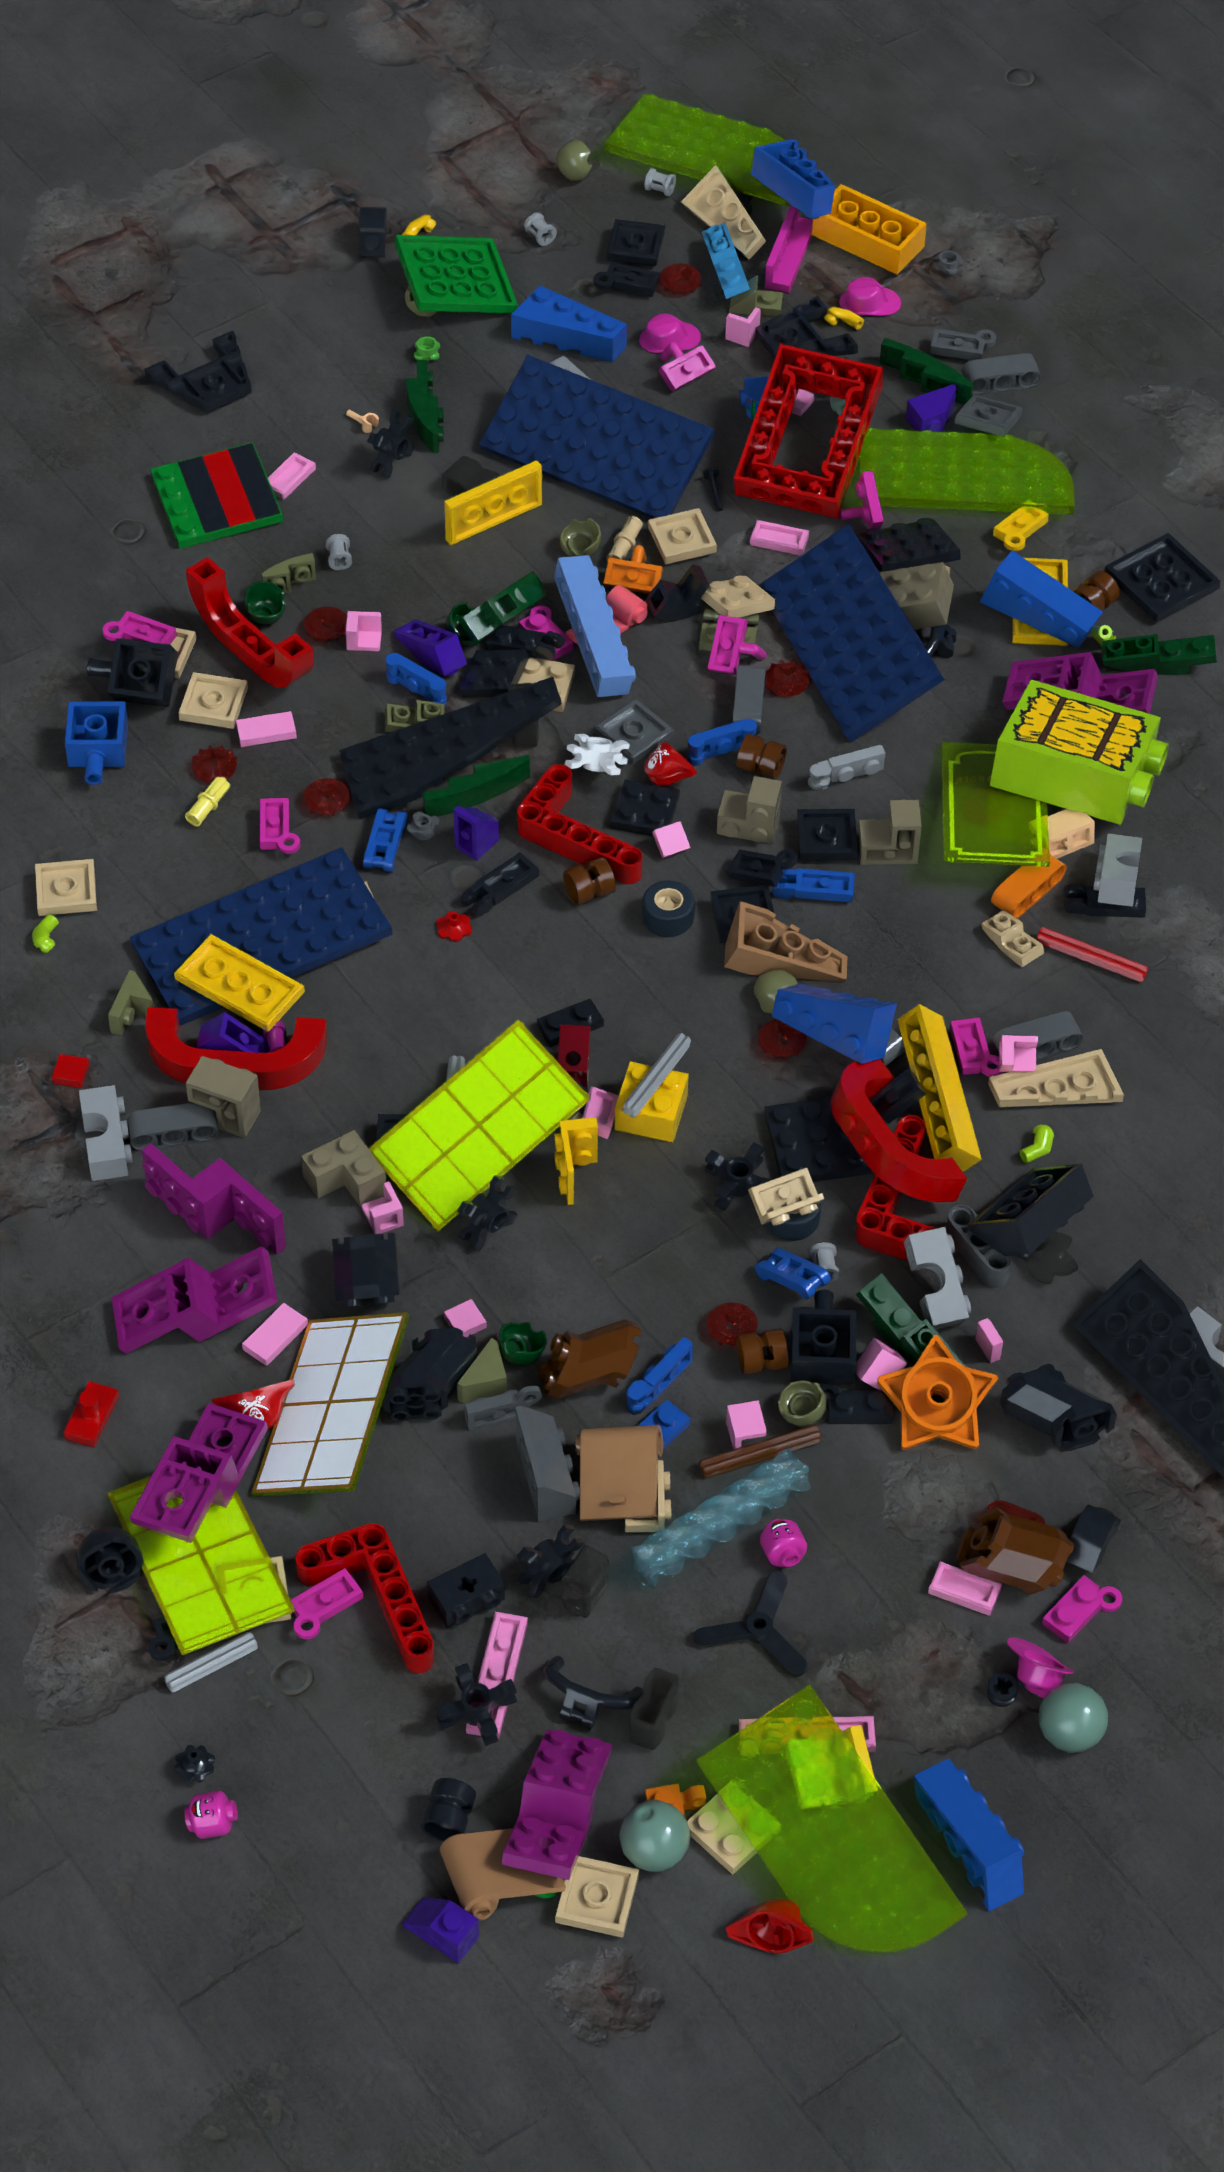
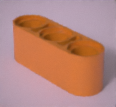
(1027, 887)

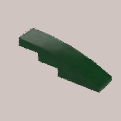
(924, 369)
(485, 783)

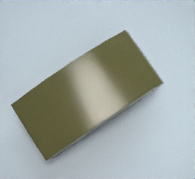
(291, 571)
(403, 716)

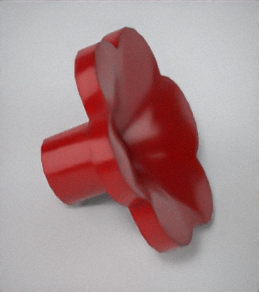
(454, 926)

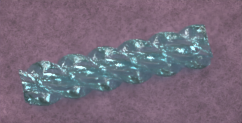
(719, 1517)

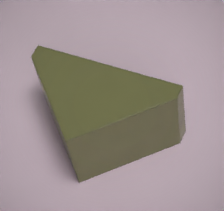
(484, 1377)

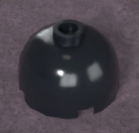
(109, 1559)

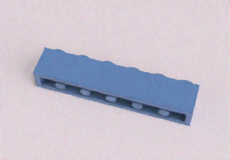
(594, 626)

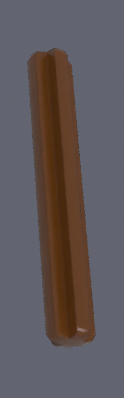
(759, 1451)

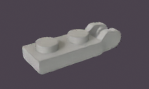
(846, 767)

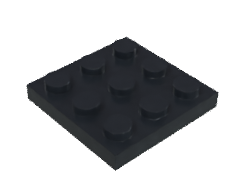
(909, 545)
(1162, 577)
(810, 1138)

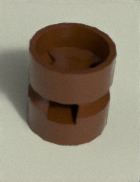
(1099, 590)
(759, 756)
(589, 881)
(751, 1352)

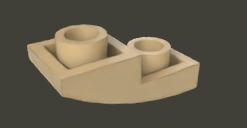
(1010, 937)

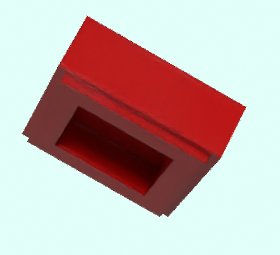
(70, 1070)

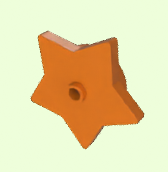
(941, 1375)

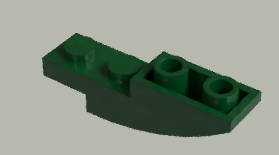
(424, 407)
(503, 606)
(1166, 657)
(897, 1320)

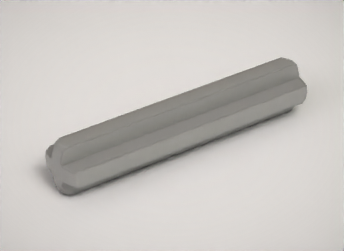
(210, 1662)

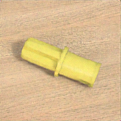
(207, 801)

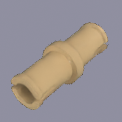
(625, 540)

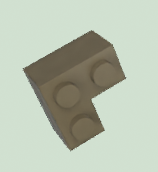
(752, 814)
(891, 839)
(228, 1092)
(346, 1164)

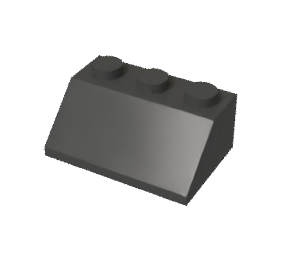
(545, 1464)

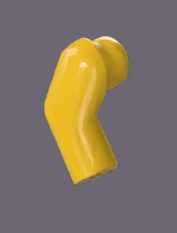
(422, 222)

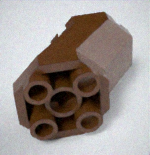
(589, 1359)
(1015, 1551)

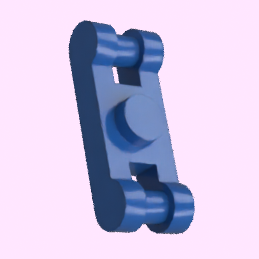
(415, 678)
(718, 740)
(385, 839)
(792, 1272)

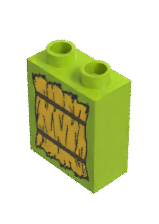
(1079, 752)

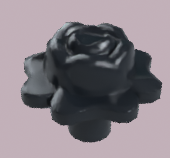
(194, 1763)

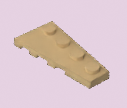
(717, 204)
(1060, 1082)

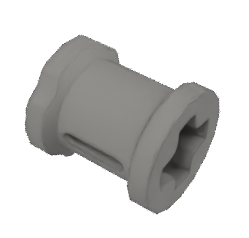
(660, 182)
(540, 229)
(339, 555)
(825, 1258)

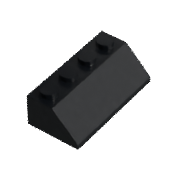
(1033, 1209)

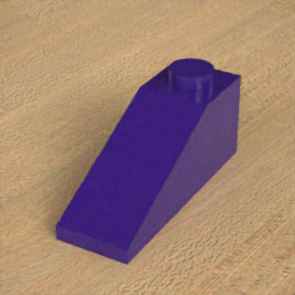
(432, 646)

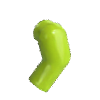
(1102, 633)
(42, 932)
(1042, 1144)

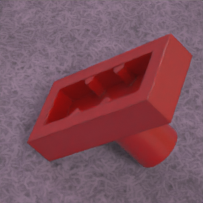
(91, 1414)

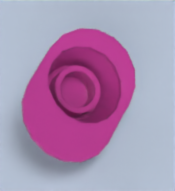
(868, 297)
(666, 329)
(1037, 1667)

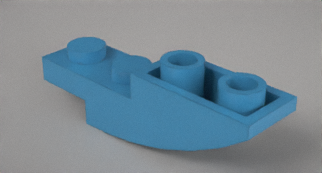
(725, 260)

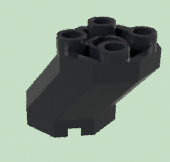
(366, 1269)
(429, 1374)
(1056, 1407)

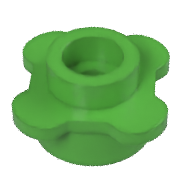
(427, 349)

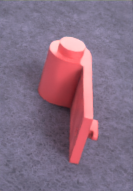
(626, 608)

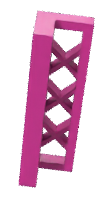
(788, 252)

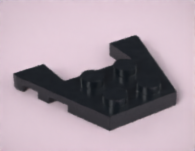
(797, 332)
(211, 383)

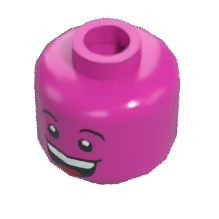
(783, 1543)
(210, 1814)

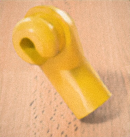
(844, 315)

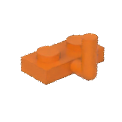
(633, 574)

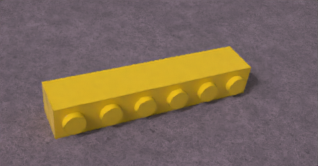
(944, 1102)

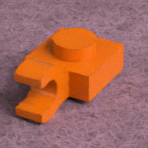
(691, 1799)

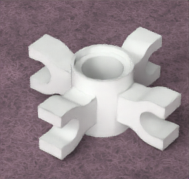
(597, 754)

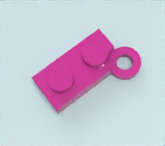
(543, 623)
(140, 629)
(275, 826)
(972, 1047)
(324, 1602)
(1079, 1607)

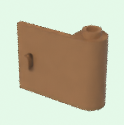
(619, 1472)
(480, 1877)

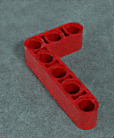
(543, 824)
(884, 1223)
(385, 1585)

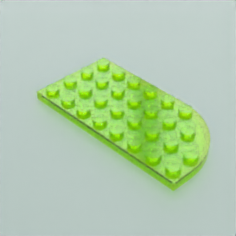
(692, 143)
(965, 472)
(830, 1830)

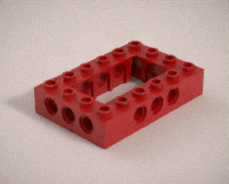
(818, 373)

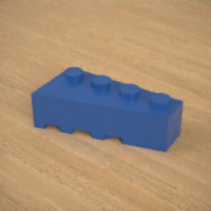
(794, 177)
(569, 325)
(1040, 601)
(838, 1020)
(972, 1832)

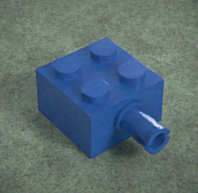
(96, 737)

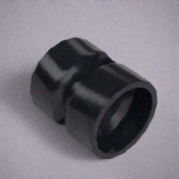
(450, 1808)

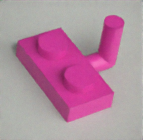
(685, 367)
(871, 508)
(729, 645)

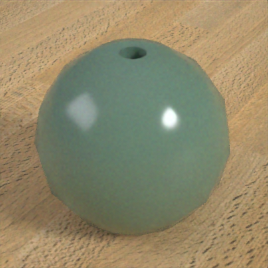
(1073, 1717)
(654, 1836)

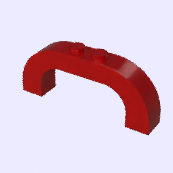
(273, 663)
(273, 1069)
(894, 1164)

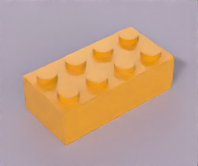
(871, 230)

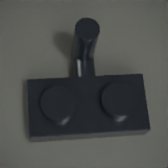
(580, 1014)

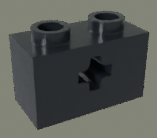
(466, 1590)

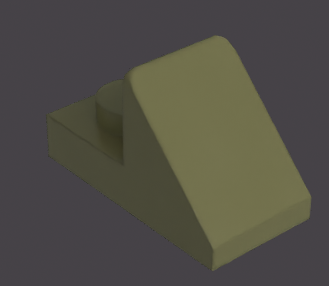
(768, 301)
(130, 1001)

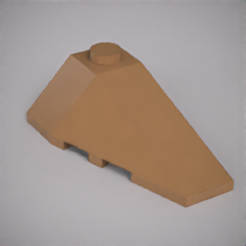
(764, 944)

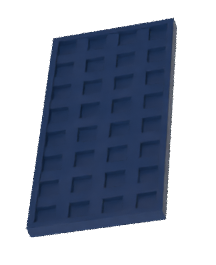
(597, 438)
(851, 633)
(282, 921)

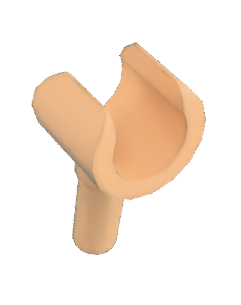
(367, 420)

